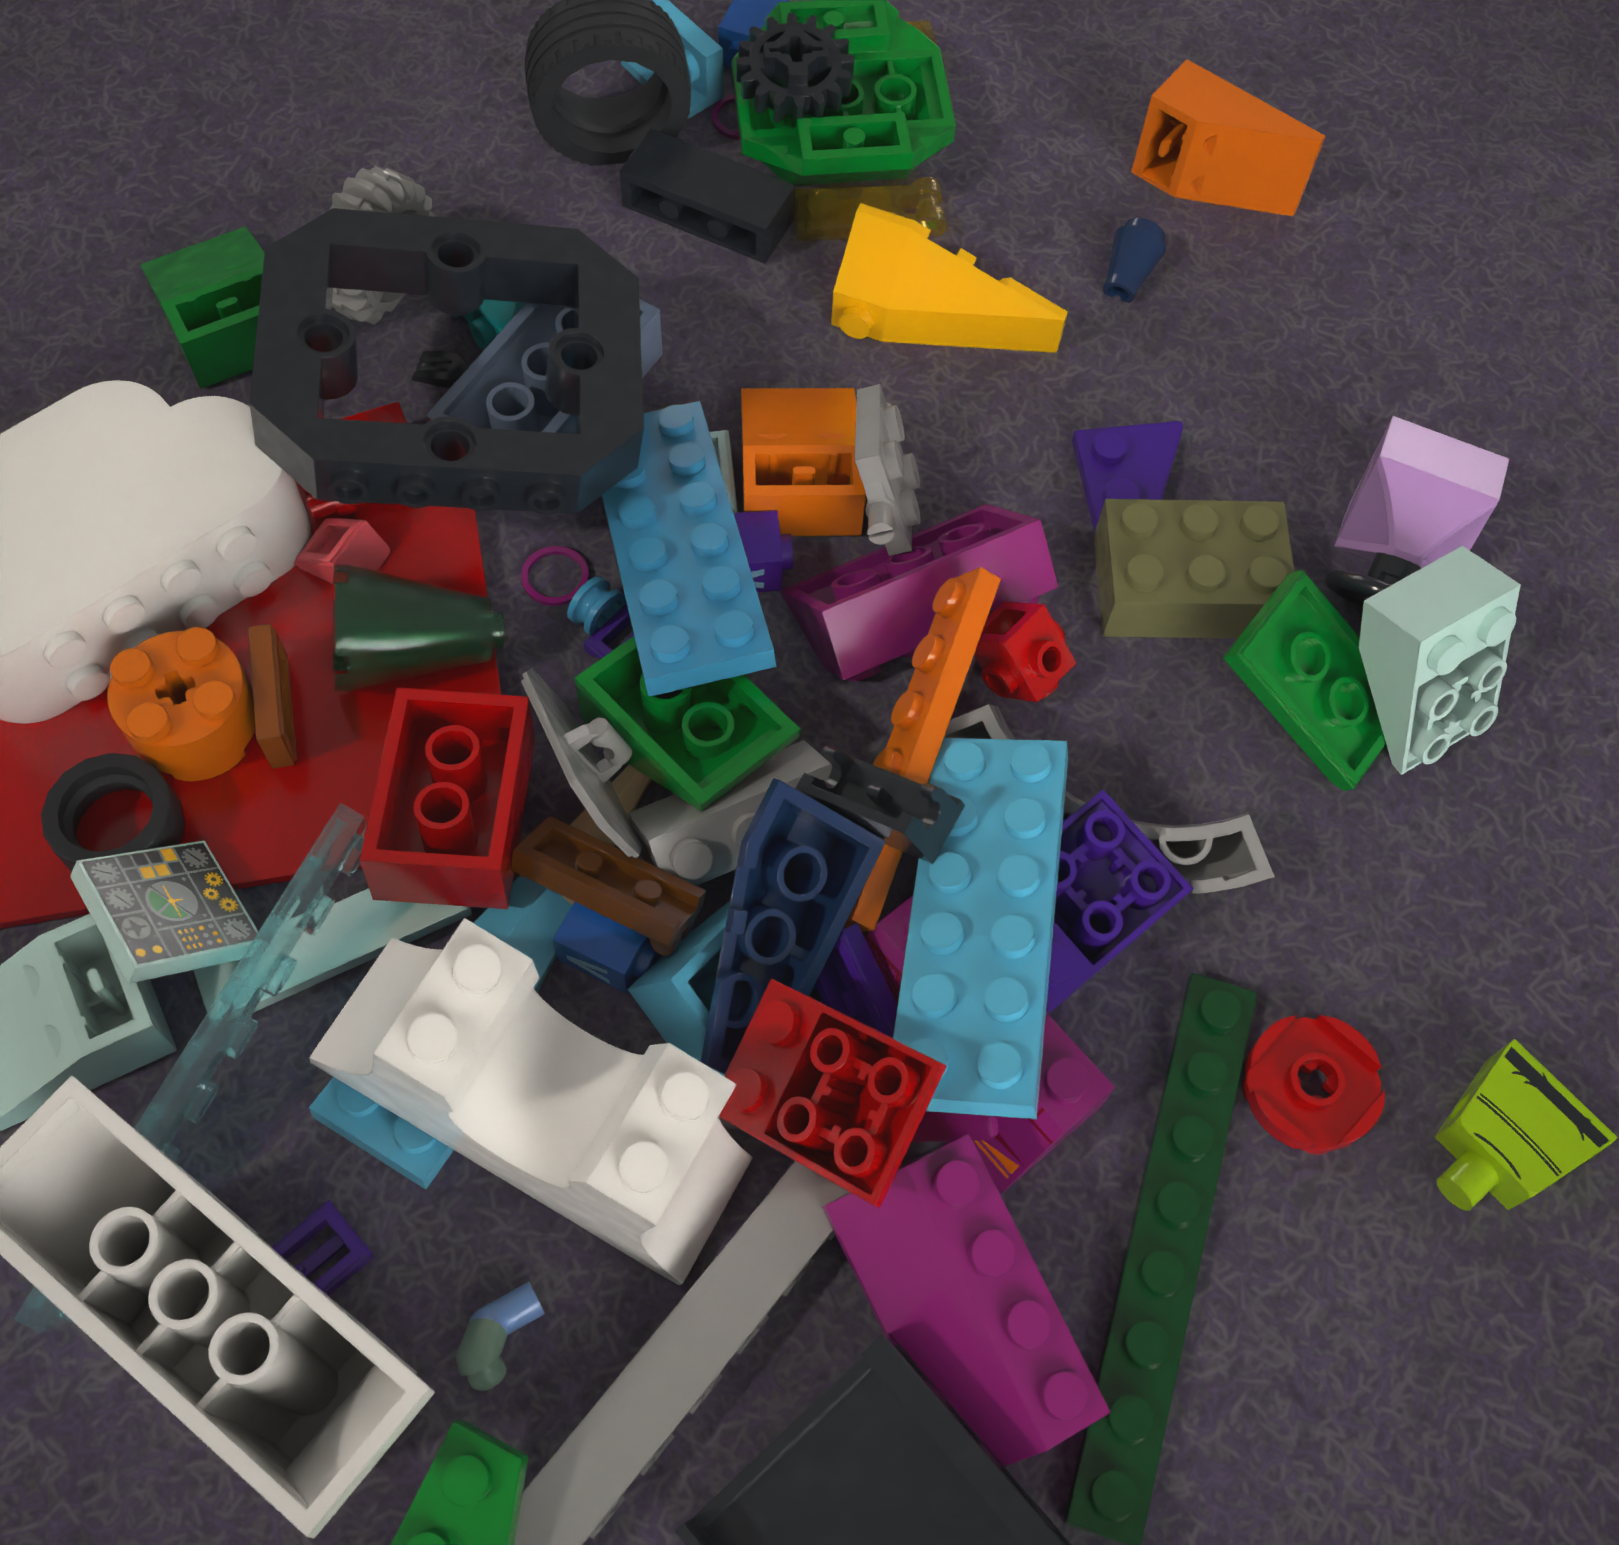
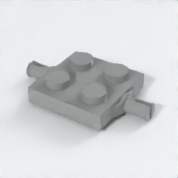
(885, 472)

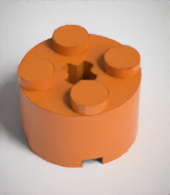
(183, 703)

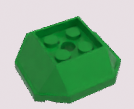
(887, 124)

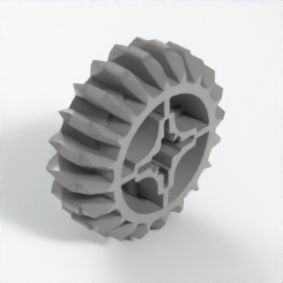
(377, 192)

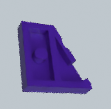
(1125, 462)

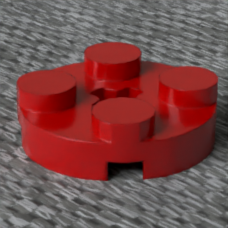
(1351, 1081)

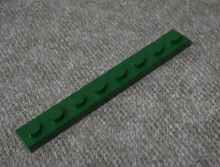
(1161, 1263)

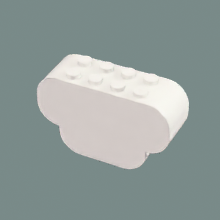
(127, 530)

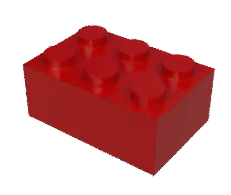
(449, 799)

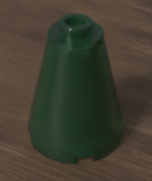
(405, 628)

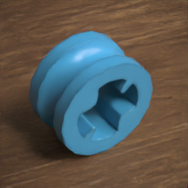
(595, 604)

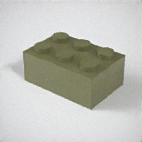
(1188, 565)

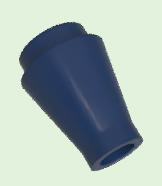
(1134, 255)

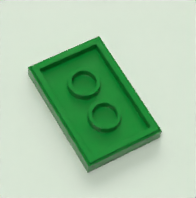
(1311, 679)

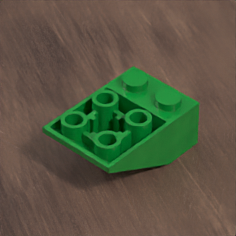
(212, 302)

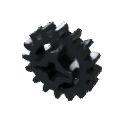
(794, 68)

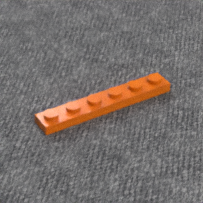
(927, 707)

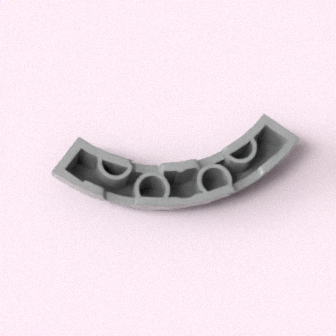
(1206, 854)

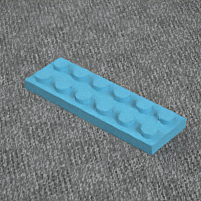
(986, 926)

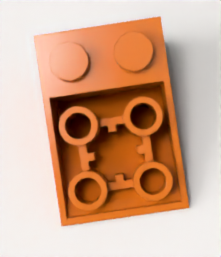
(1224, 145)
(802, 459)

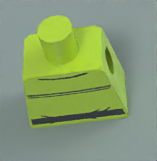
(1515, 1132)

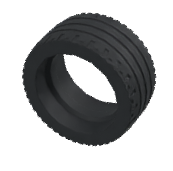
(595, 32)

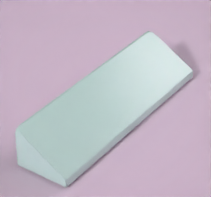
(348, 937)

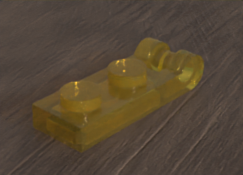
(831, 211)

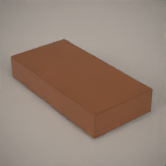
(272, 696)

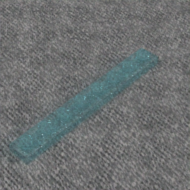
(228, 1023)

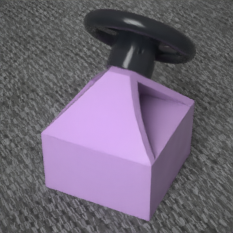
(1415, 506)

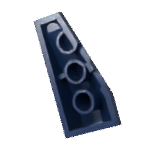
(786, 908)

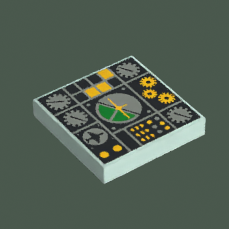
(164, 910)

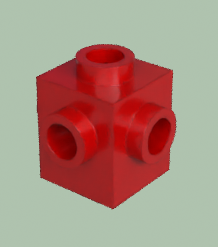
(1023, 652)

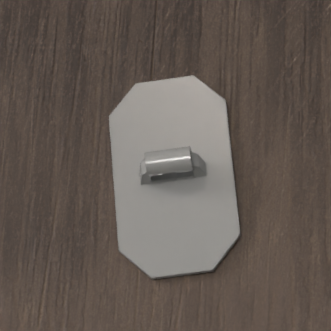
(581, 763)

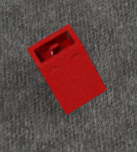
(829, 1091)

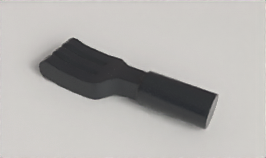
(439, 368)

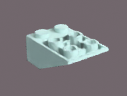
(1438, 654)
(71, 1015)

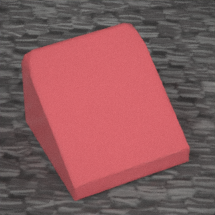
(342, 543)

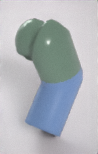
(487, 1332)

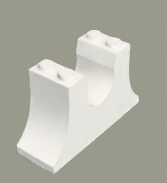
(525, 1093)
(200, 1308)

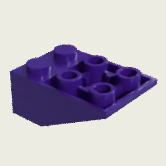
(1106, 894)

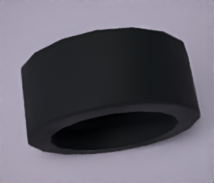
(93, 780)

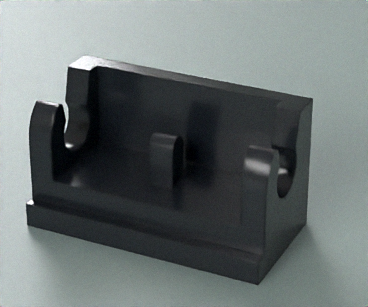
(894, 808)

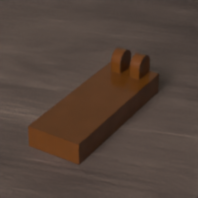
(610, 882)

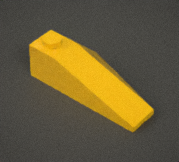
(916, 292)

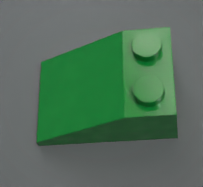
(689, 738)

